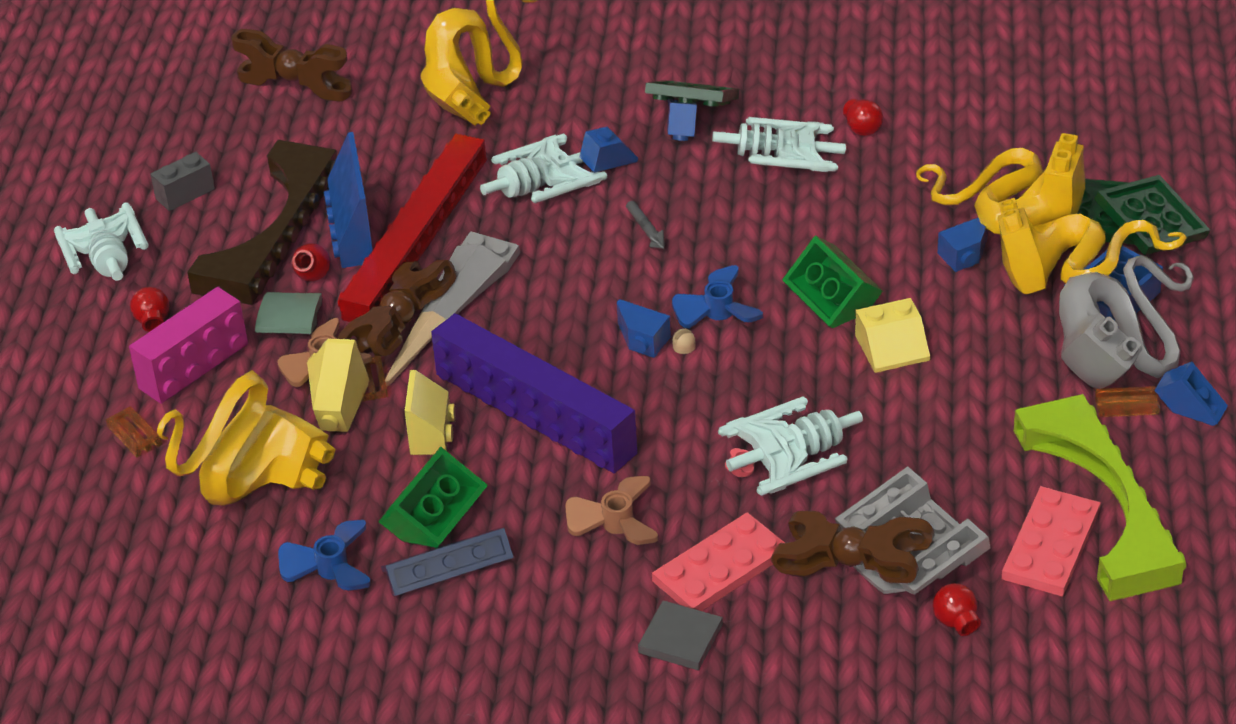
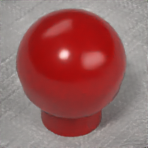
(863, 116)
(311, 262)
(149, 307)
(957, 608)

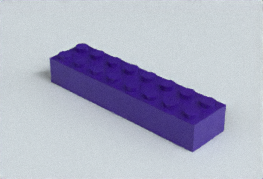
(535, 393)

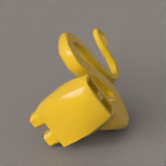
(446, 72)
(1049, 195)
(1033, 251)
(253, 449)

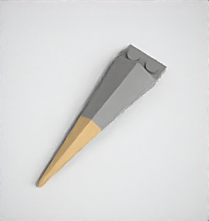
(477, 266)

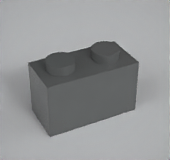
(182, 181)

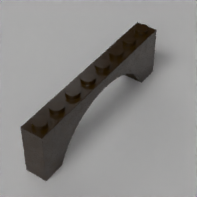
(248, 266)

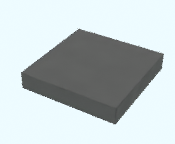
(680, 635)

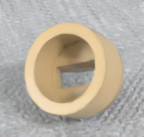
(683, 341)

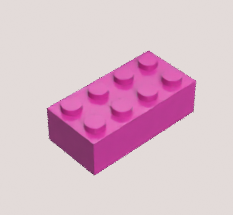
(188, 345)

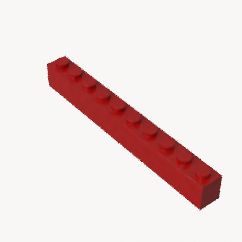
(414, 224)

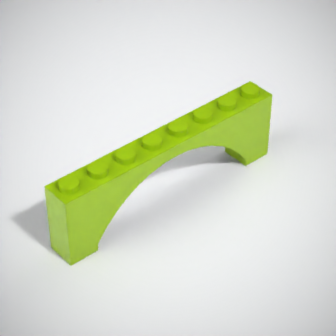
(1145, 552)

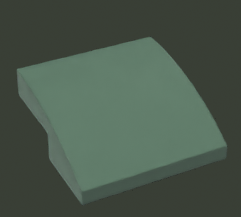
(288, 313)

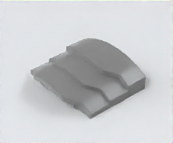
(909, 496)

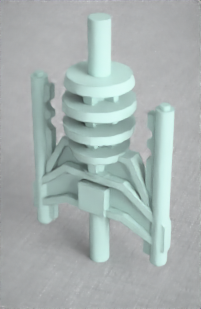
(792, 143)
(543, 165)
(102, 241)
(785, 446)

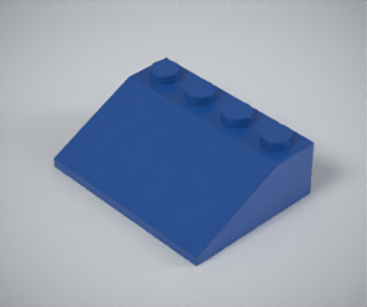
(348, 207)

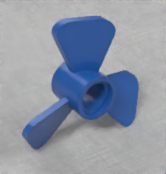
(716, 302)
(326, 557)

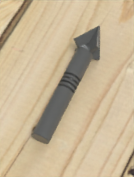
(656, 237)

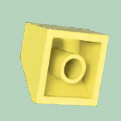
(892, 335)
(427, 415)

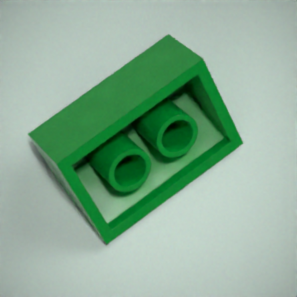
(831, 283)
(433, 501)

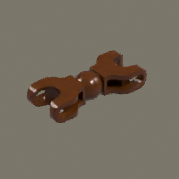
(312, 68)
(411, 291)
(879, 547)

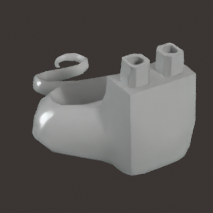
(1105, 348)

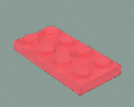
(1051, 541)
(718, 563)

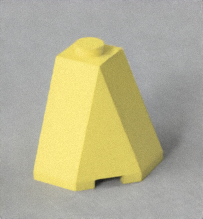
(337, 383)

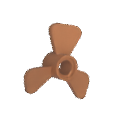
(295, 366)
(613, 512)

